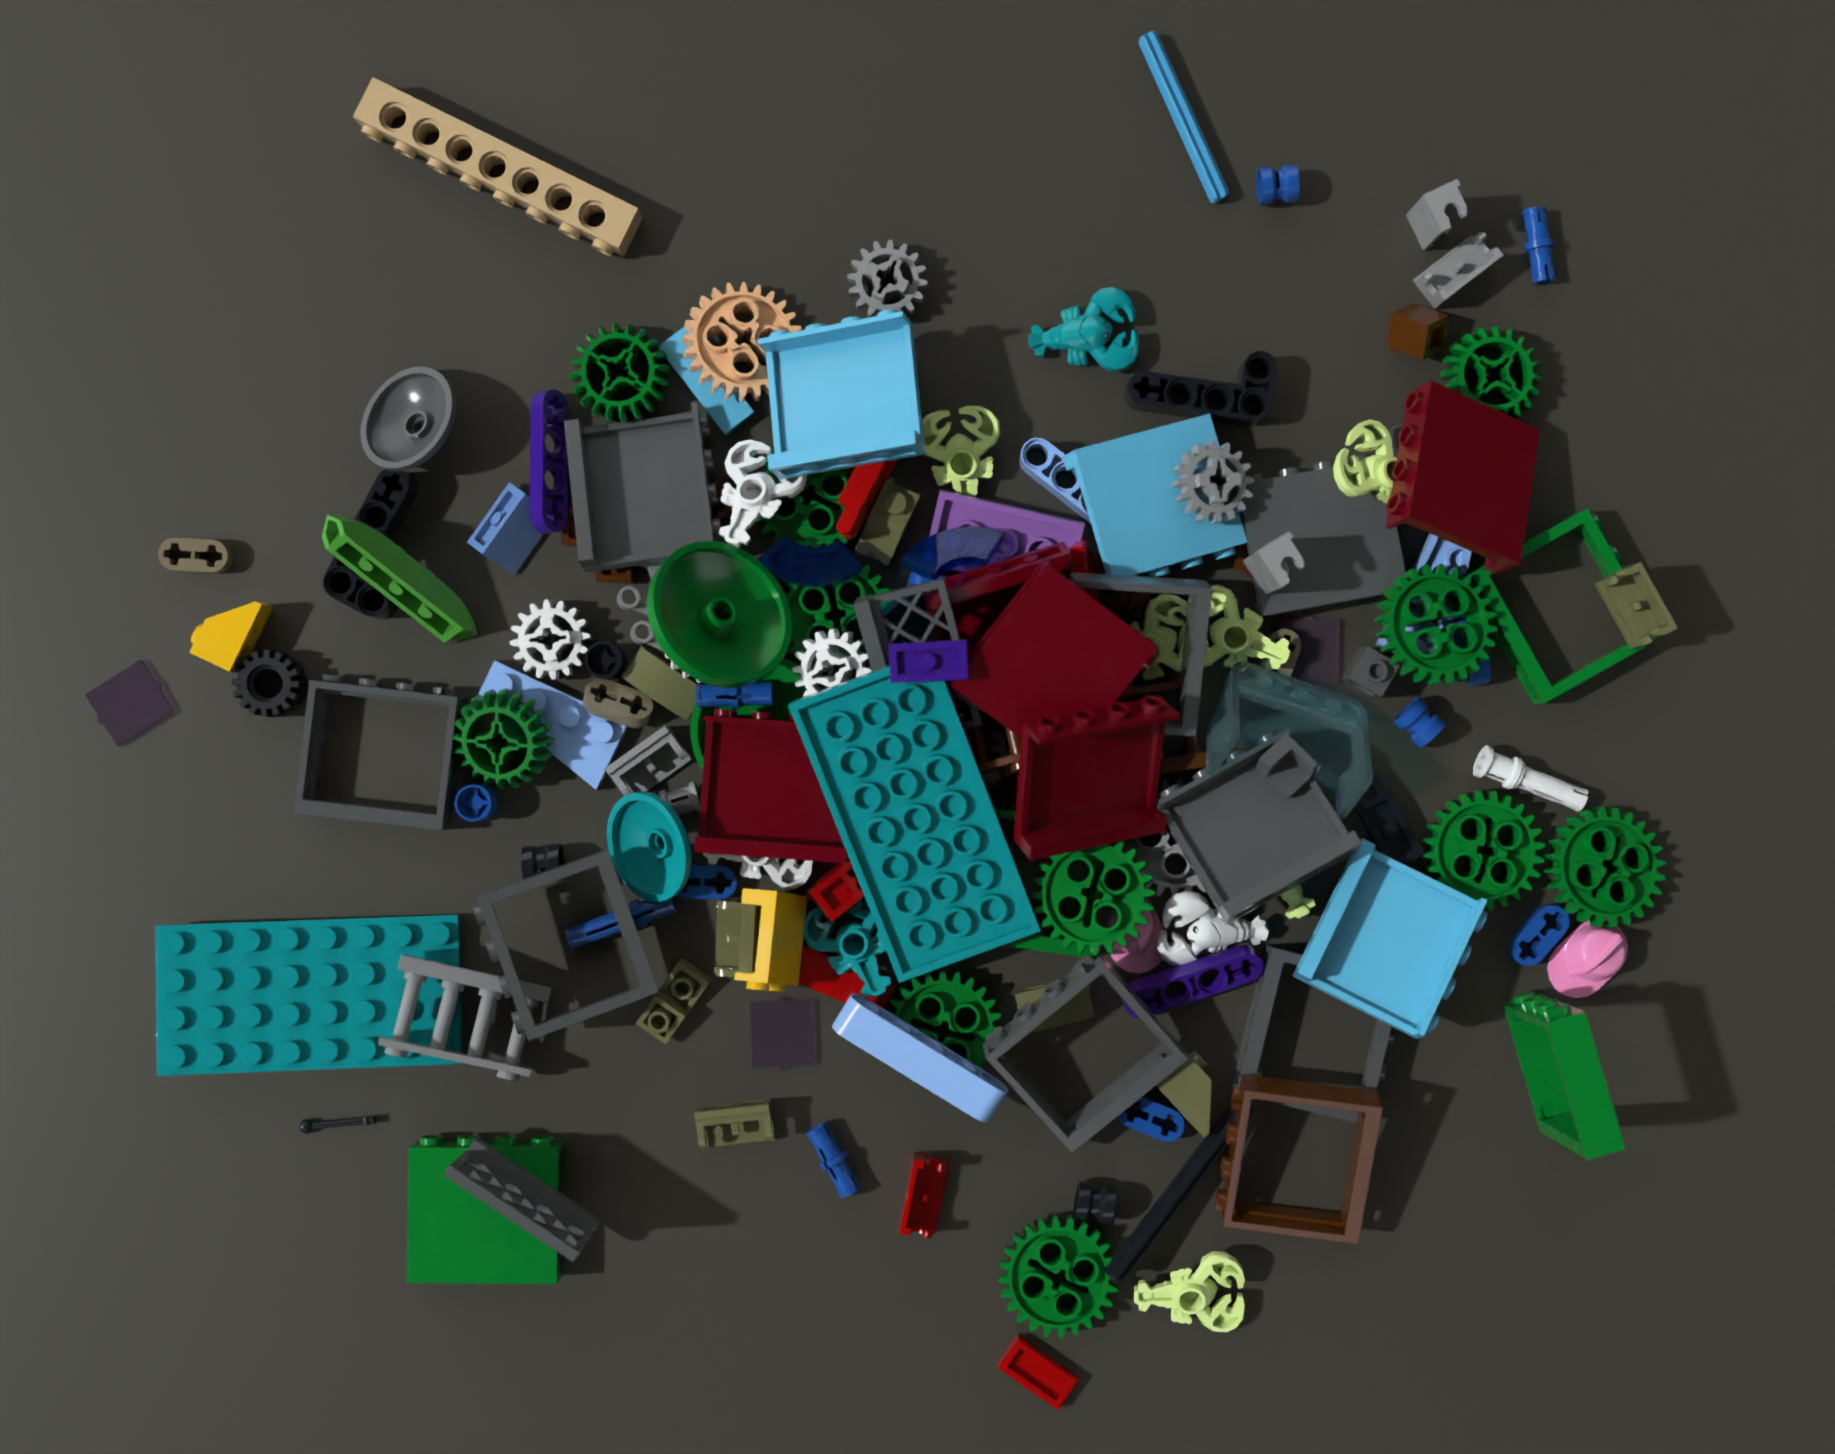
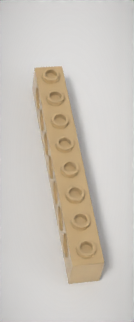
(385, 103)

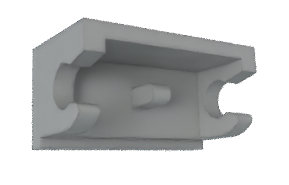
(1429, 215)
(1456, 269)
(1268, 563)
(649, 762)

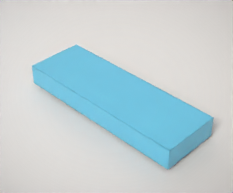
(726, 413)

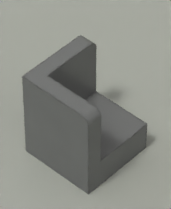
(1287, 766)

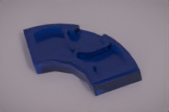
(952, 549)
(809, 565)

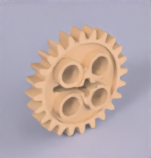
(718, 362)

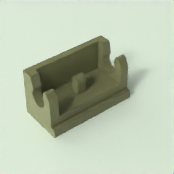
(1635, 605)
(735, 938)
(735, 1123)

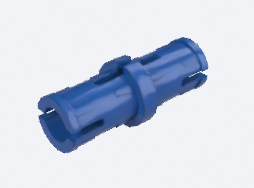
(1539, 245)
(735, 697)
(833, 1159)

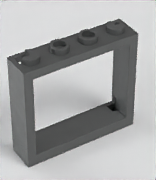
(1194, 641)
(312, 751)
(510, 981)
(1258, 1023)
(1117, 1095)

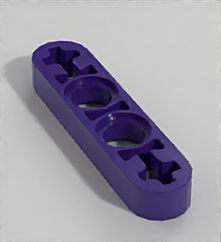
(543, 460)
(1190, 975)

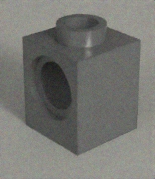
(1369, 672)

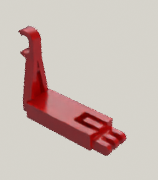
(861, 494)

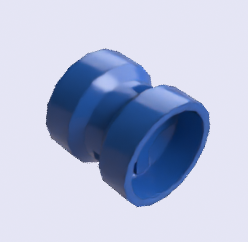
(1277, 184)
(1416, 718)
(469, 803)

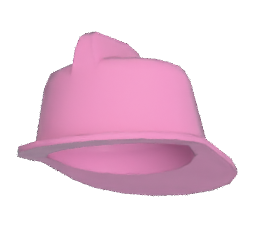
(1141, 952)
(1587, 959)

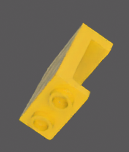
(778, 939)

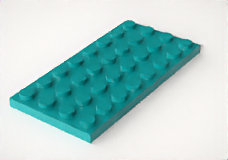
(914, 820)
(296, 993)

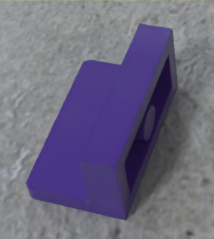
(929, 661)

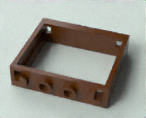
(1297, 1221)

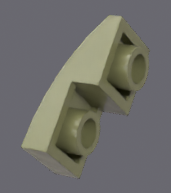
(658, 681)
(673, 1001)

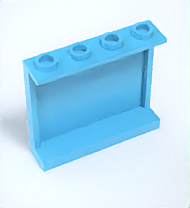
(843, 394)
(1135, 506)
(1390, 941)

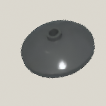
(408, 419)

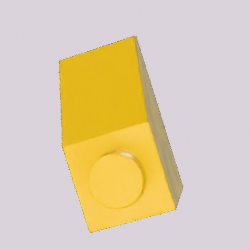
(230, 635)

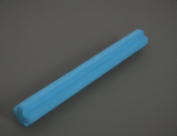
(1183, 117)

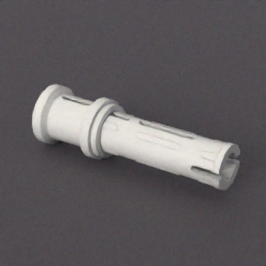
(1514, 774)

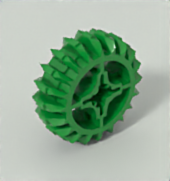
(628, 358)
(1477, 367)
(478, 742)

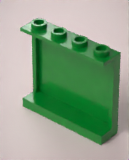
(462, 1238)

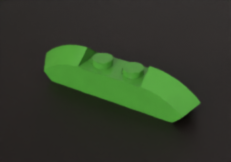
(398, 577)

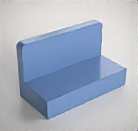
(507, 531)

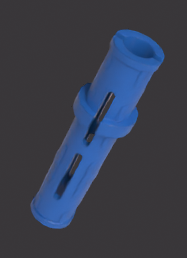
(581, 934)

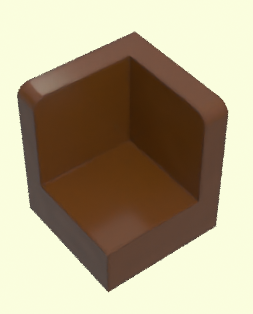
(1418, 331)

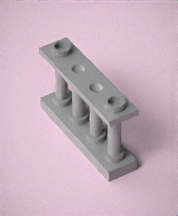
(454, 980)

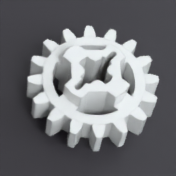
(548, 623)
(827, 656)

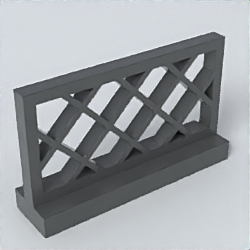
(876, 635)
(523, 1198)

